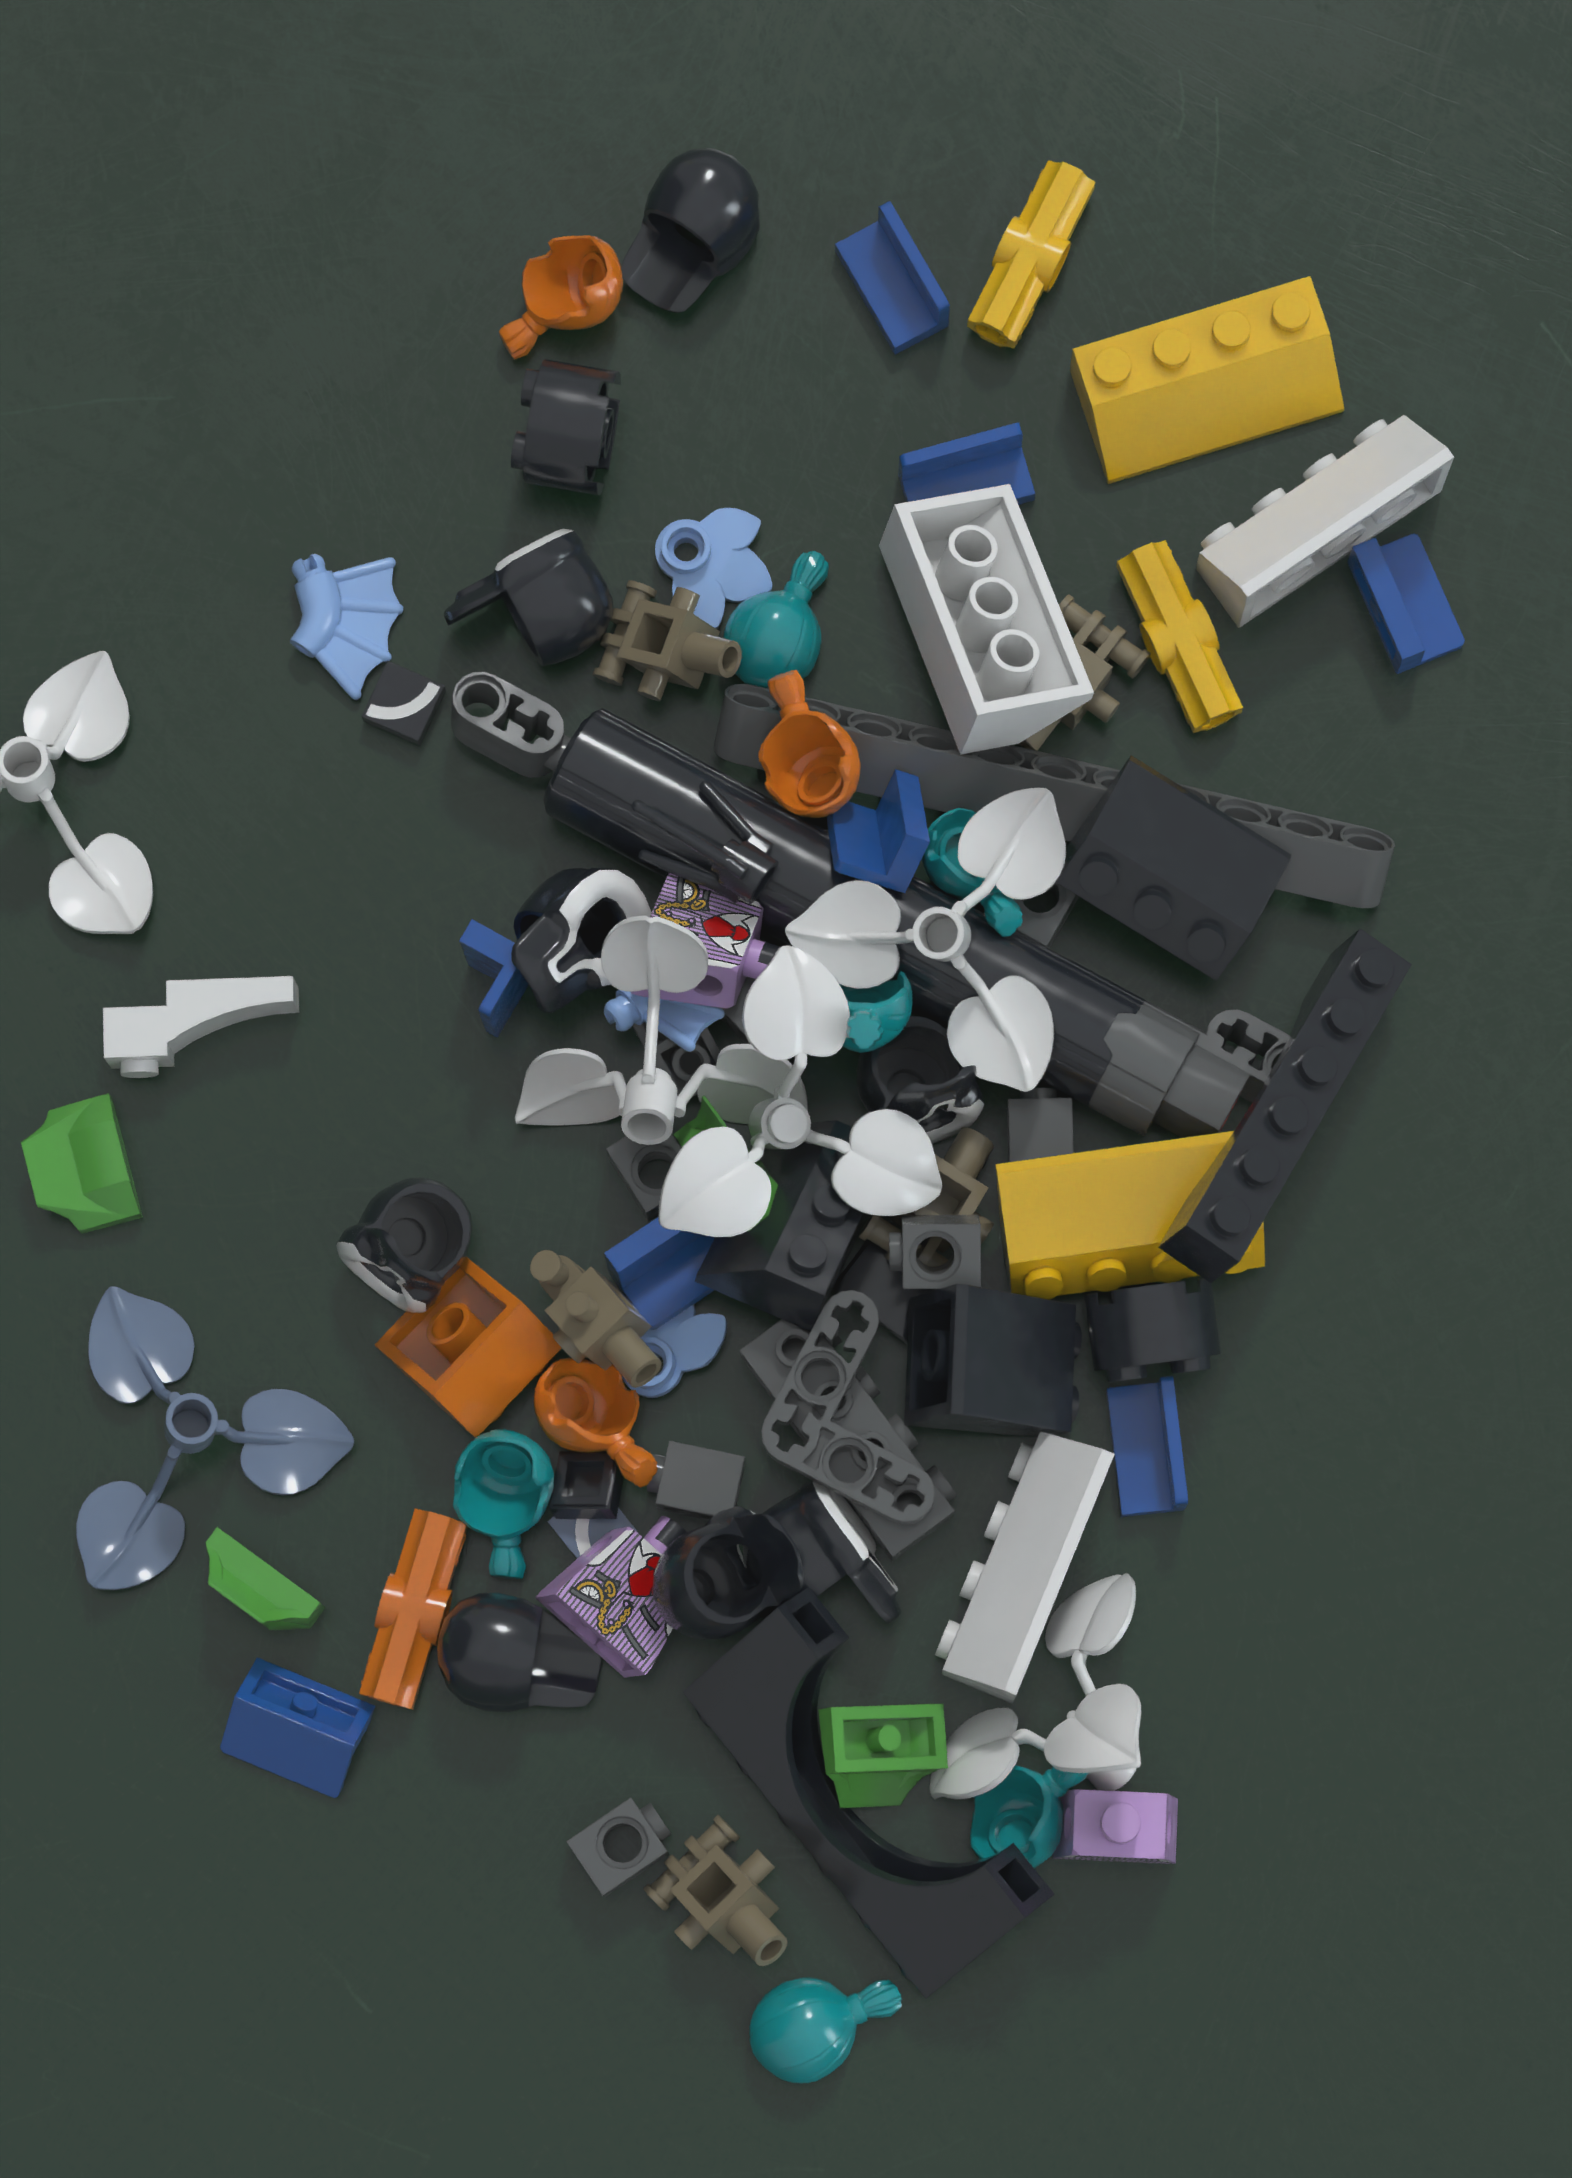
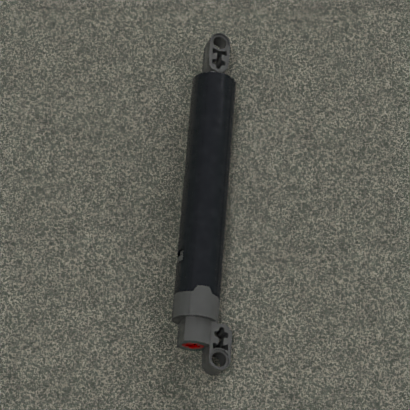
(1107, 1041)

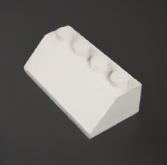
(1323, 517)
(983, 616)
(1026, 1565)

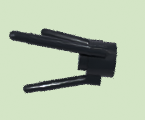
(741, 868)

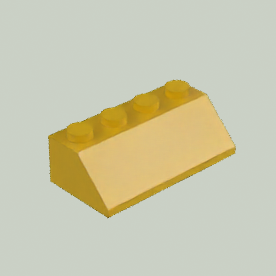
(1208, 380)
(1102, 1215)

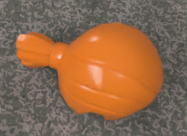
(565, 290)
(807, 755)
(592, 1412)

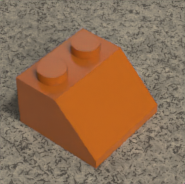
(471, 1348)

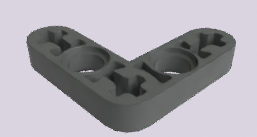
(827, 1437)

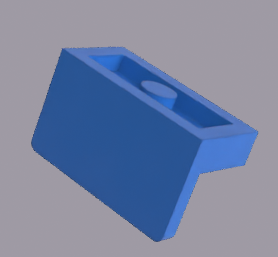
(894, 281)
(968, 465)
(1405, 601)
(883, 842)
(492, 956)
(659, 1270)
(1147, 1448)
(295, 1727)

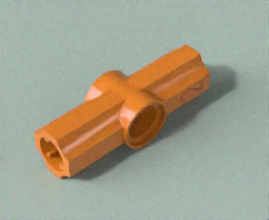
(413, 1609)

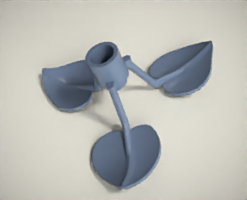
(285, 1439)

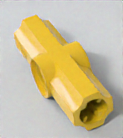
(1031, 254)
(1179, 636)

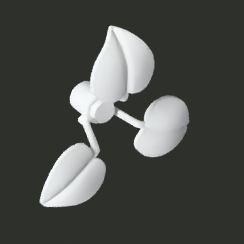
(87, 717)
(855, 936)
(574, 1084)
(884, 1167)
(1092, 1740)

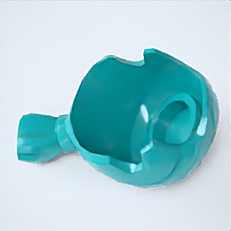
(779, 627)
(948, 875)
(877, 1013)
(502, 1492)
(1022, 1812)
(810, 2025)

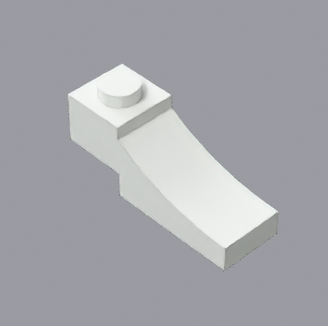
(149, 1036)

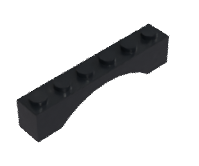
(1266, 1145)

